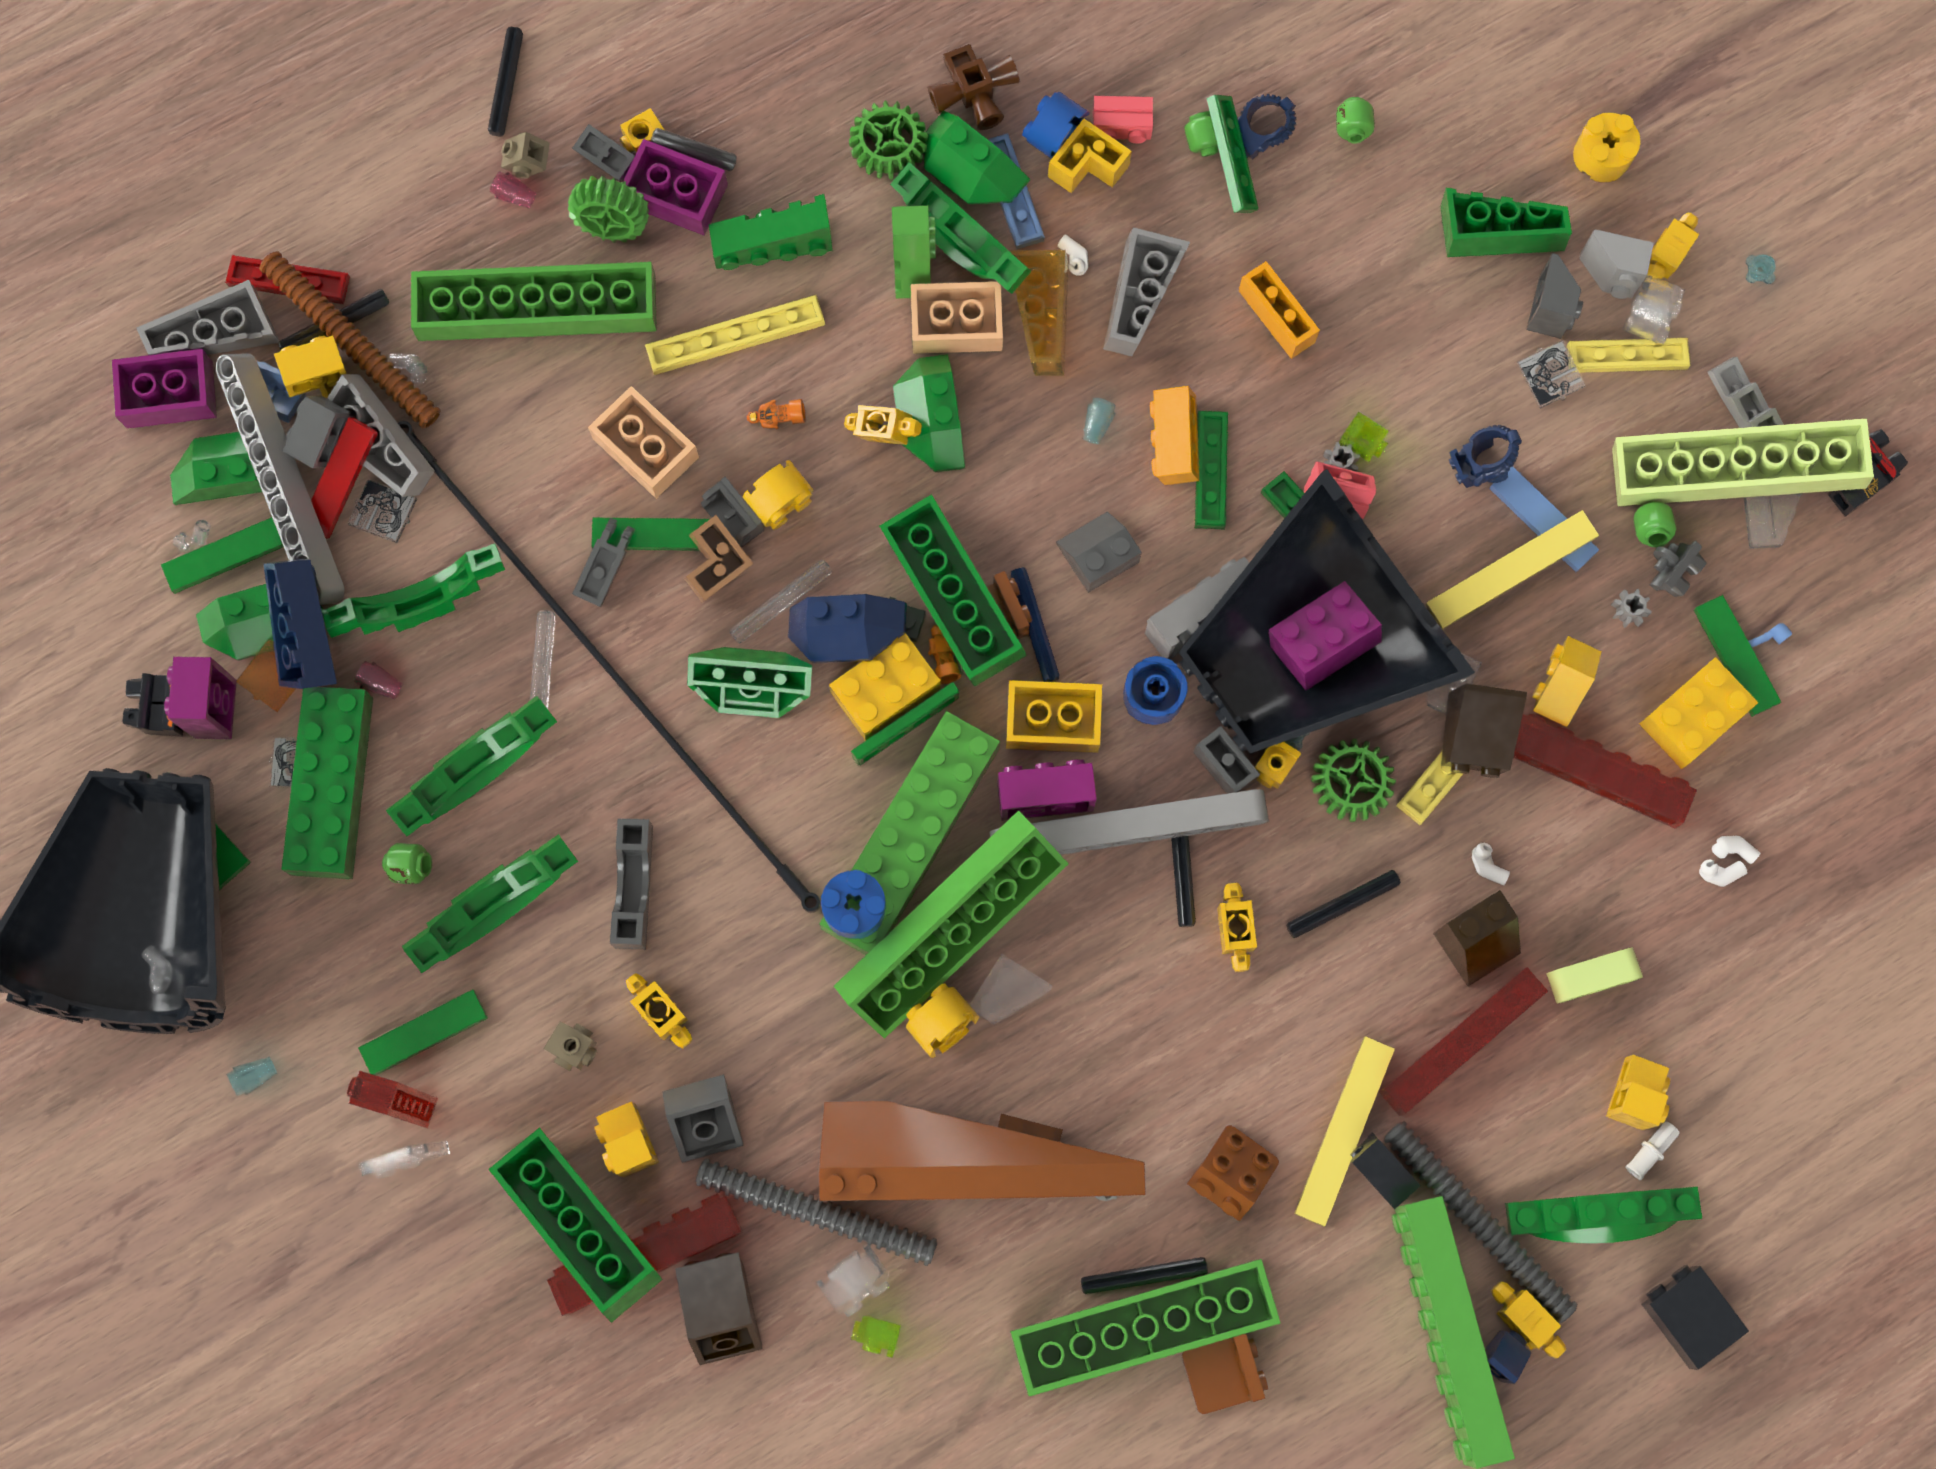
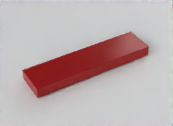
(330, 283)
(342, 473)

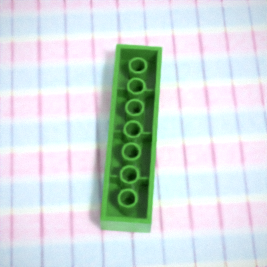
(533, 301)
(921, 818)
(951, 924)
(1144, 1327)
(1452, 1333)

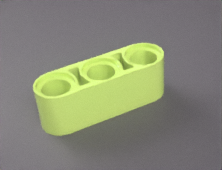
(1594, 975)

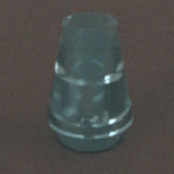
(1098, 419)
(251, 1075)

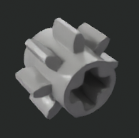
(1344, 454)
(1623, 609)

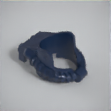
(1255, 142)
(1465, 461)

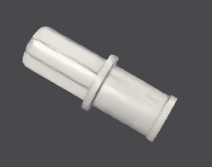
(1652, 1150)

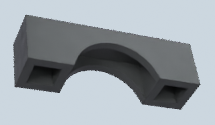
(633, 884)

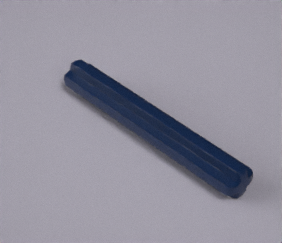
(1036, 628)

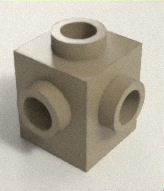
(525, 155)
(564, 1038)

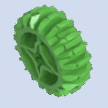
(902, 152)
(608, 209)
(1366, 783)

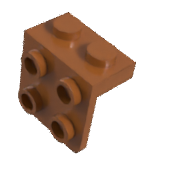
(1005, 594)
(1234, 1172)
(1224, 1374)

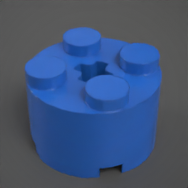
(1054, 123)
(1171, 687)
(854, 886)

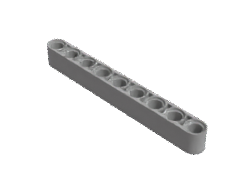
(277, 471)
(1155, 822)

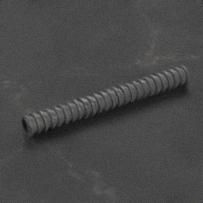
(816, 1212)
(1480, 1222)

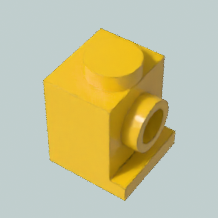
(1273, 776)

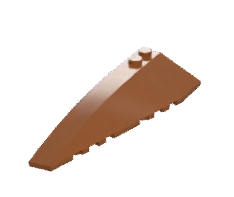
(923, 1155)

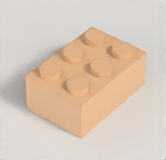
(956, 317)
(643, 442)

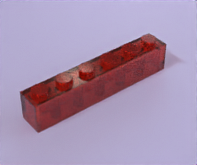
(1603, 772)
(1463, 1041)
(391, 1099)
(662, 1246)

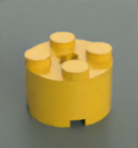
(1607, 146)
(778, 494)
(940, 1020)

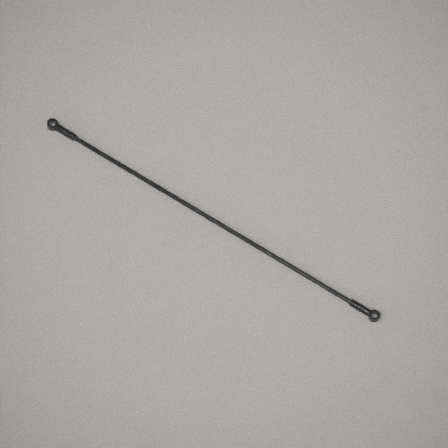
(782, 870)

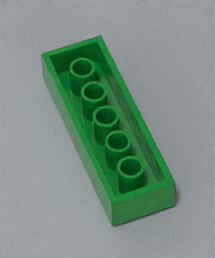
(953, 590)
(327, 783)
(575, 1225)

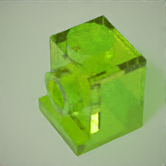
(1365, 428)
(876, 1335)

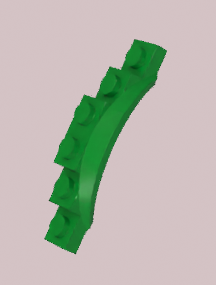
(959, 233)
(418, 601)
(471, 766)
(489, 903)
(1604, 1216)

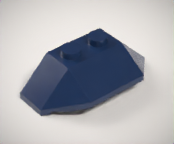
(846, 626)

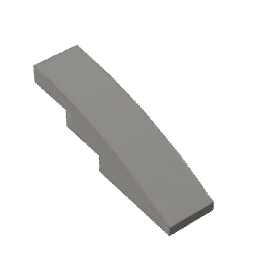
(1742, 397)

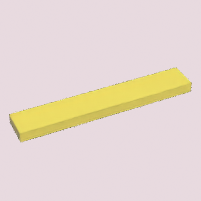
(735, 334)
(1512, 569)
(1344, 1131)

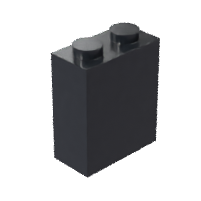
(1694, 1316)

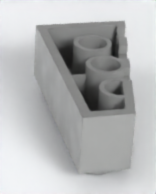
(1143, 278)
(215, 324)
(393, 453)
(1177, 622)

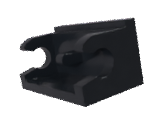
(1384, 1171)

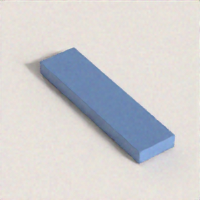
(1021, 212)
(1537, 512)

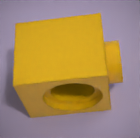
(642, 123)

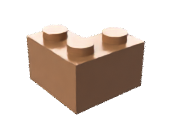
(723, 557)

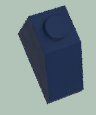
(1507, 1356)

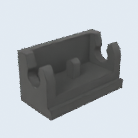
(604, 152)
(732, 511)

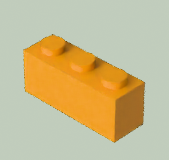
(1278, 310)
(1175, 435)

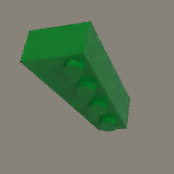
(1501, 226)
(772, 235)

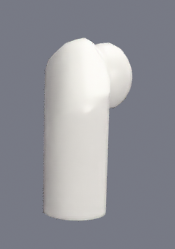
(1077, 255)
(1737, 845)
(1484, 864)
(1722, 876)

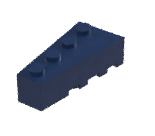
(298, 625)

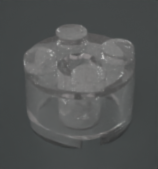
(1653, 309)
(854, 1280)

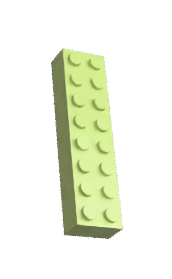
(1742, 462)

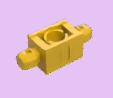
(1673, 246)
(868, 418)
(1233, 896)
(645, 994)
(1528, 1319)

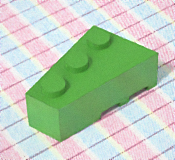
(912, 247)

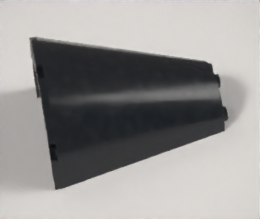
(1302, 560)
(117, 876)

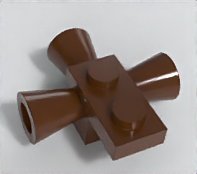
(973, 85)

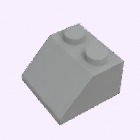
(1616, 262)

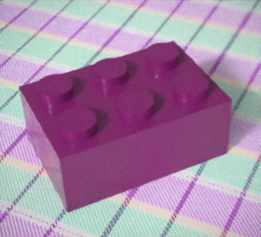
(677, 186)
(164, 388)
(1325, 635)
(201, 697)
(1047, 789)

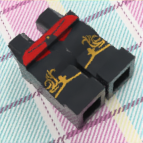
(1884, 471)

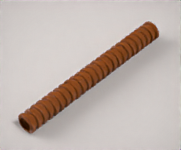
(349, 339)

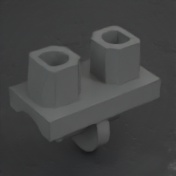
(1673, 563)

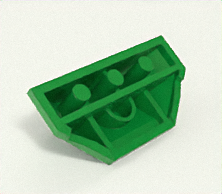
(970, 163)
(930, 398)
(213, 470)
(237, 623)
(749, 680)

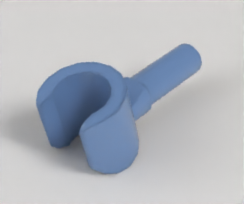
(1779, 633)

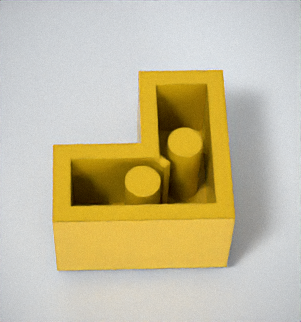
(1088, 151)
(310, 366)
(1569, 679)
(1640, 1094)
(626, 1141)

